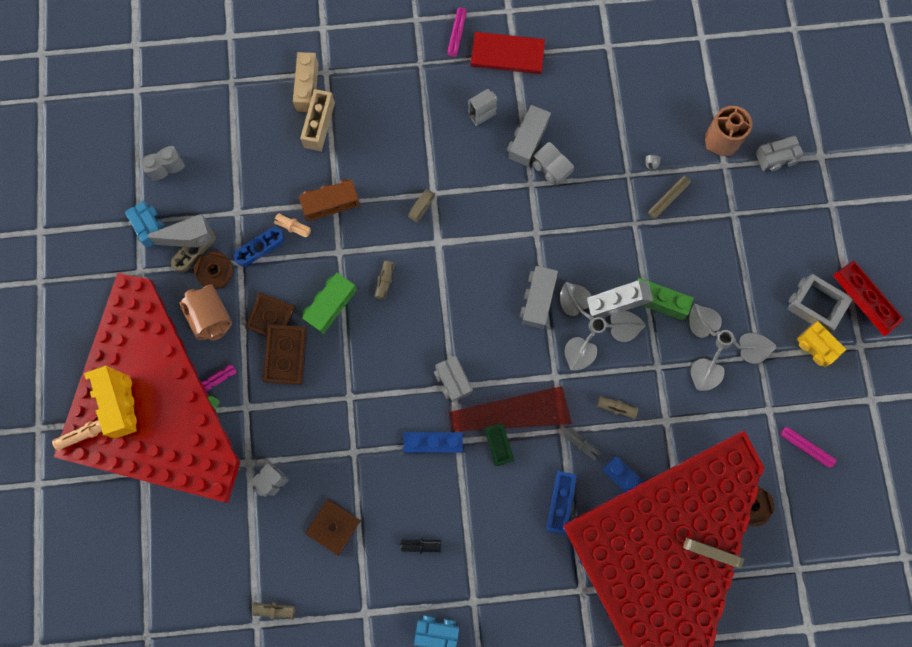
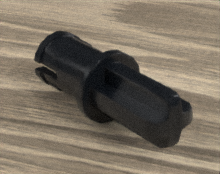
(421, 545)

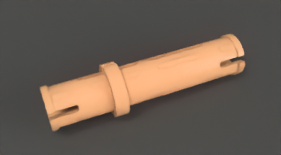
(90, 429)

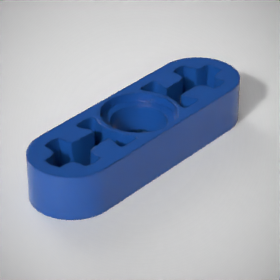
(260, 239)

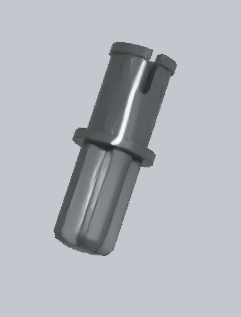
(581, 443)

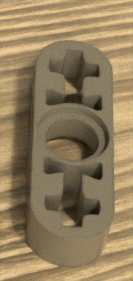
(194, 257)
(713, 553)

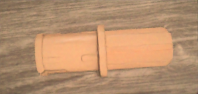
(292, 225)

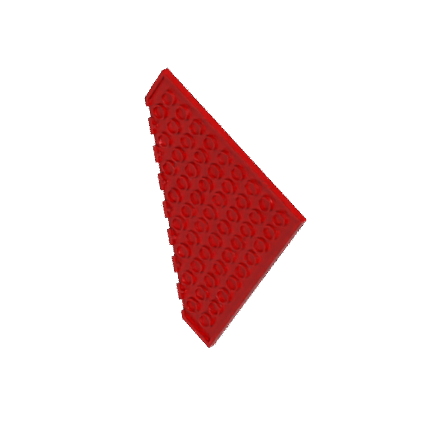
(176, 425)
(636, 542)

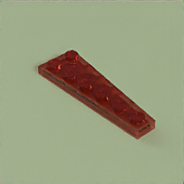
(527, 410)

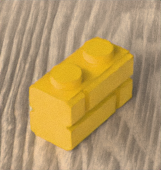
(820, 344)

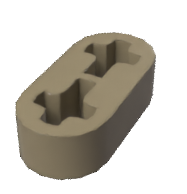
(421, 205)

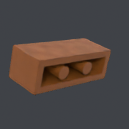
(329, 200)

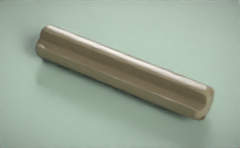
(669, 197)

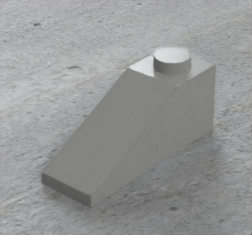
(188, 233)

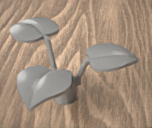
(706, 321)
(577, 350)

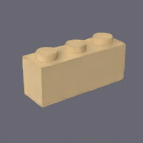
(305, 80)
(317, 120)

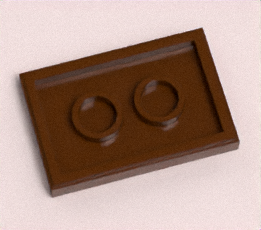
(285, 354)

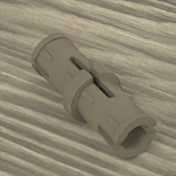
(384, 280)
(617, 407)
(273, 610)

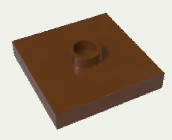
(269, 311)
(333, 527)

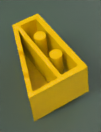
(114, 401)

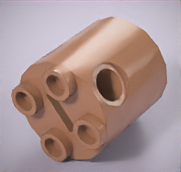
(728, 130)
(205, 313)

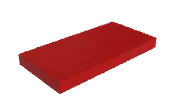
(508, 52)
(868, 298)

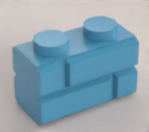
(144, 221)
(436, 633)

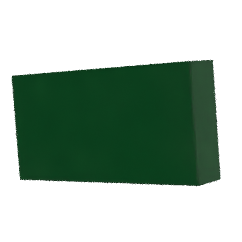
(499, 444)

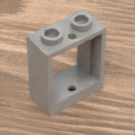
(843, 302)

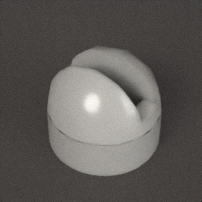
(652, 161)

